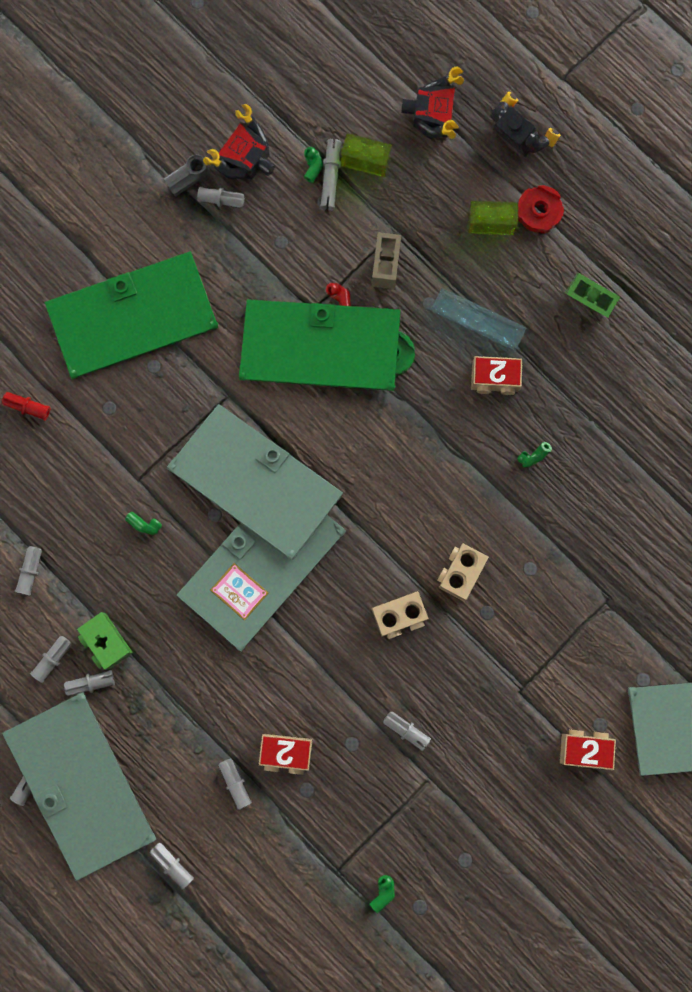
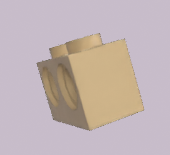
(467, 574)
(397, 609)

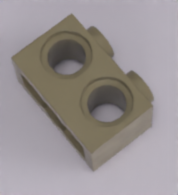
(386, 260)

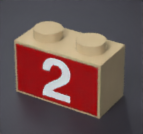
(496, 375)
(588, 750)
(285, 753)

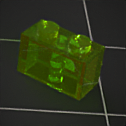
(365, 155)
(492, 217)

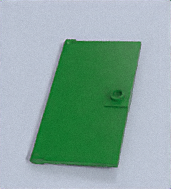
(131, 315)
(320, 344)

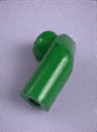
(314, 162)
(537, 456)
(142, 526)
(386, 893)

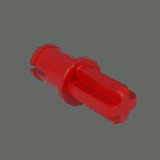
(26, 405)

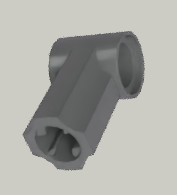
(185, 176)

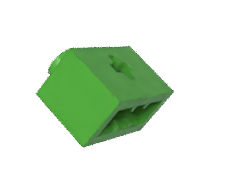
(592, 295)
(116, 648)

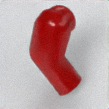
(339, 293)

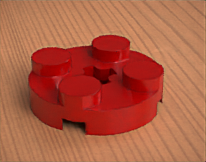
(552, 205)

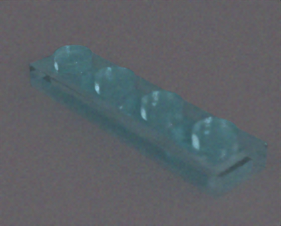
(478, 319)

